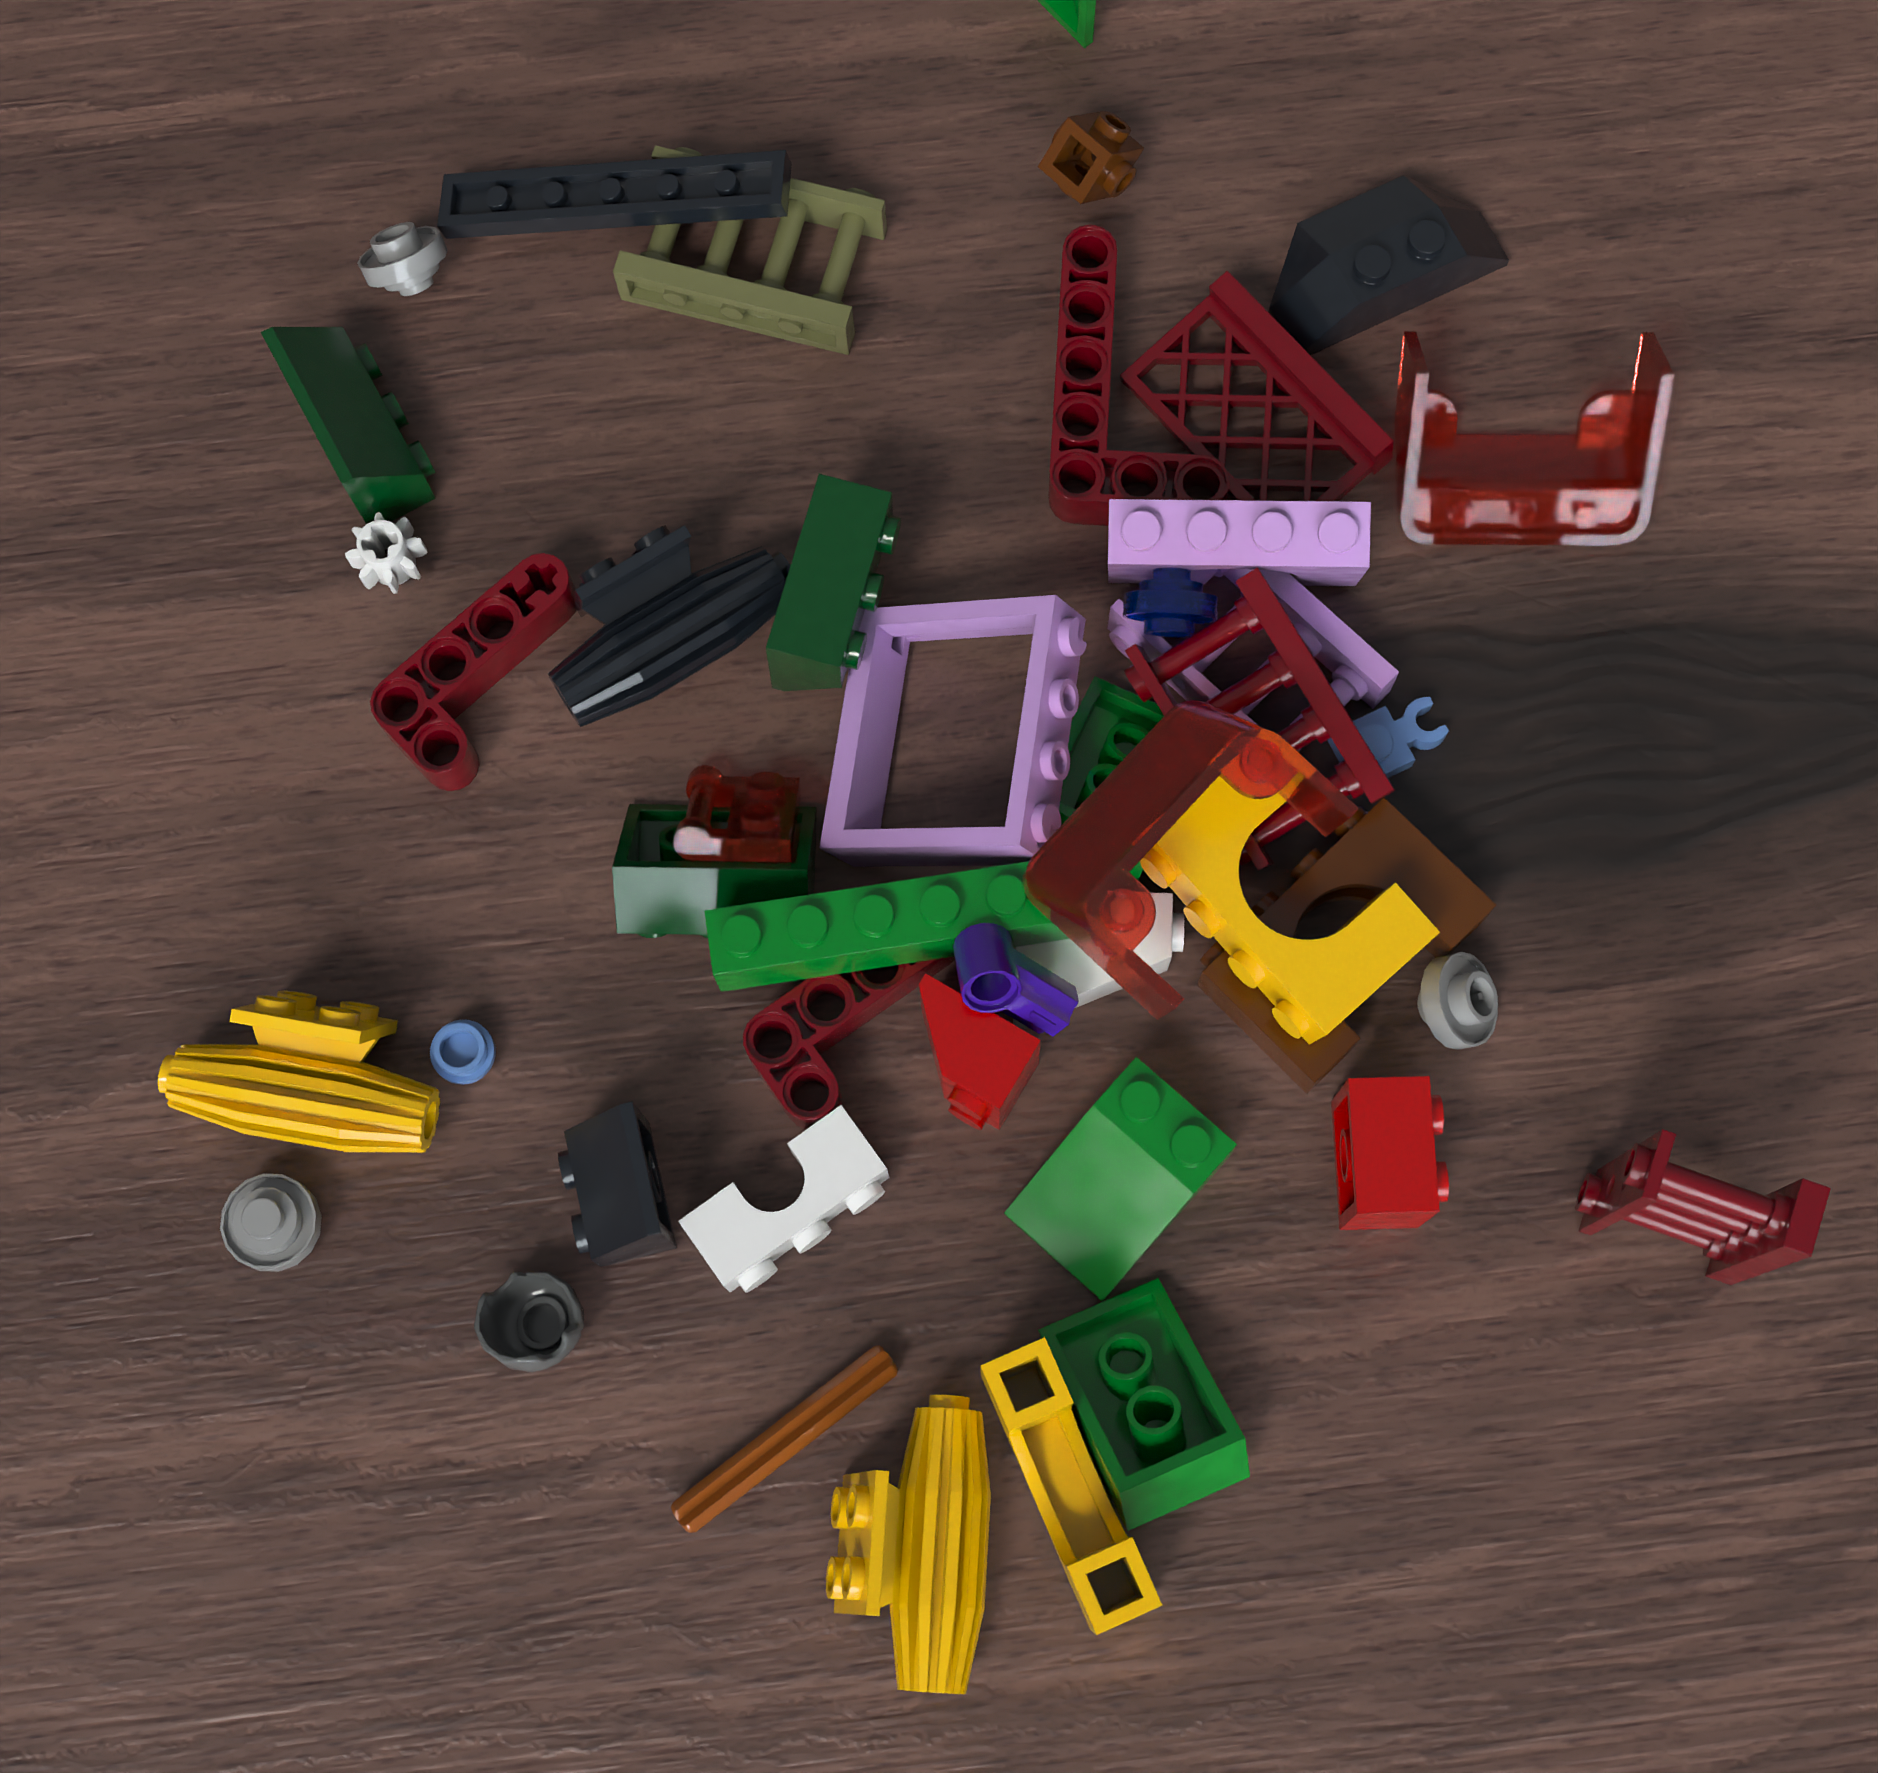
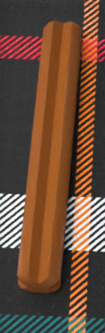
(784, 1439)

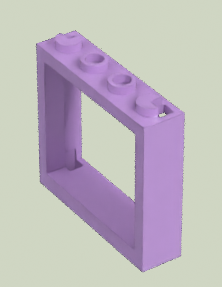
(870, 723)

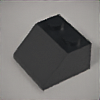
(617, 1187)

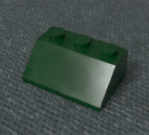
(353, 420)
(831, 585)
(668, 894)

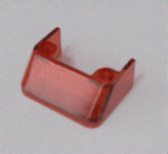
(1530, 486)
(1084, 867)

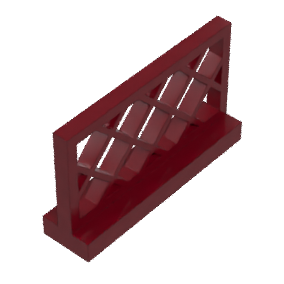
(1286, 366)

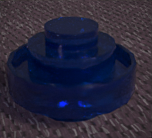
(1170, 604)

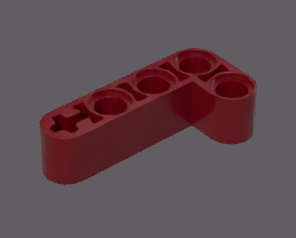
(485, 661)
(813, 1037)

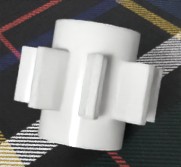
(371, 547)

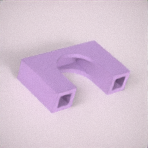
(1311, 539)

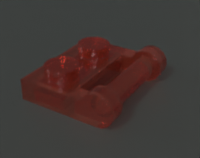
(759, 821)

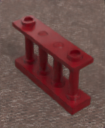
(1287, 665)
(1733, 1225)

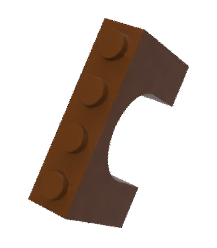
(1368, 858)

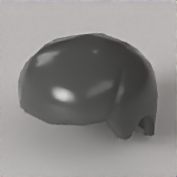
(530, 1321)

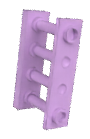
(1354, 664)

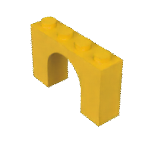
(1306, 980)
(1077, 1513)

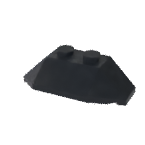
(1379, 261)

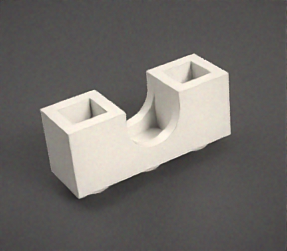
(745, 1241)

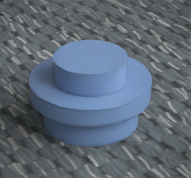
(462, 1052)

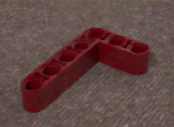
(1088, 401)

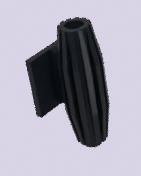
(662, 621)

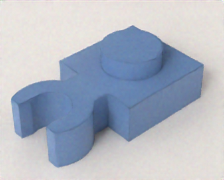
(1392, 739)

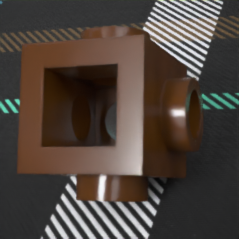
(1092, 156)

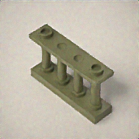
(765, 304)

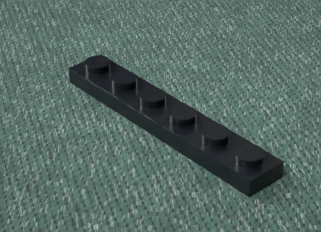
(615, 194)

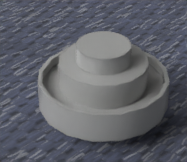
(403, 258)
(1458, 1000)
(270, 1222)

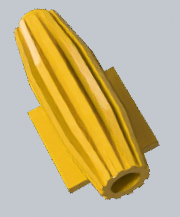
(304, 1079)
(920, 1546)

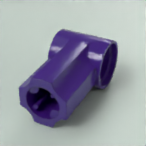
(1004, 980)

